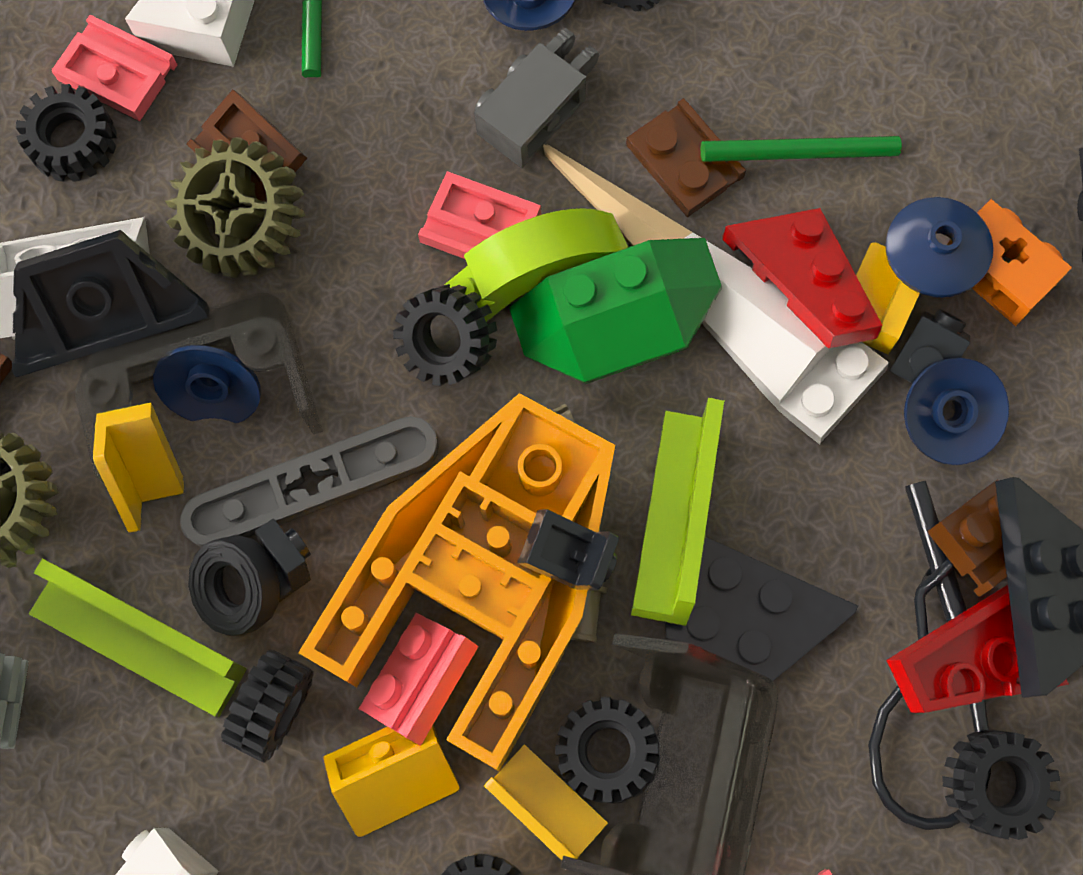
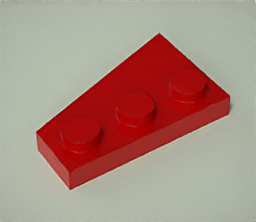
(811, 271)
(962, 659)

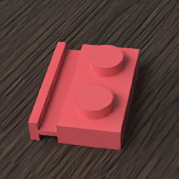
(115, 67)
(470, 213)
(418, 678)

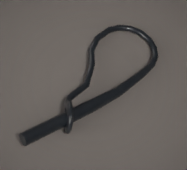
(944, 578)

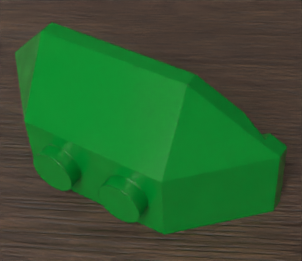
(619, 309)

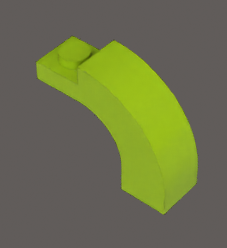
(534, 249)

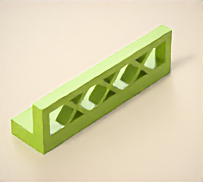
(678, 515)
(136, 640)

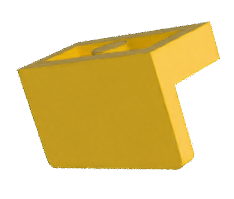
(888, 296)
(135, 460)
(388, 778)
(546, 804)

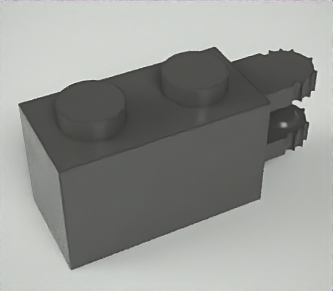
(534, 98)

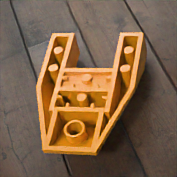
(460, 545)

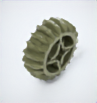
(232, 169)
(26, 489)

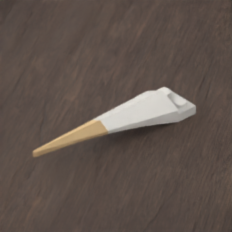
(751, 320)

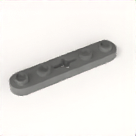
(362, 465)

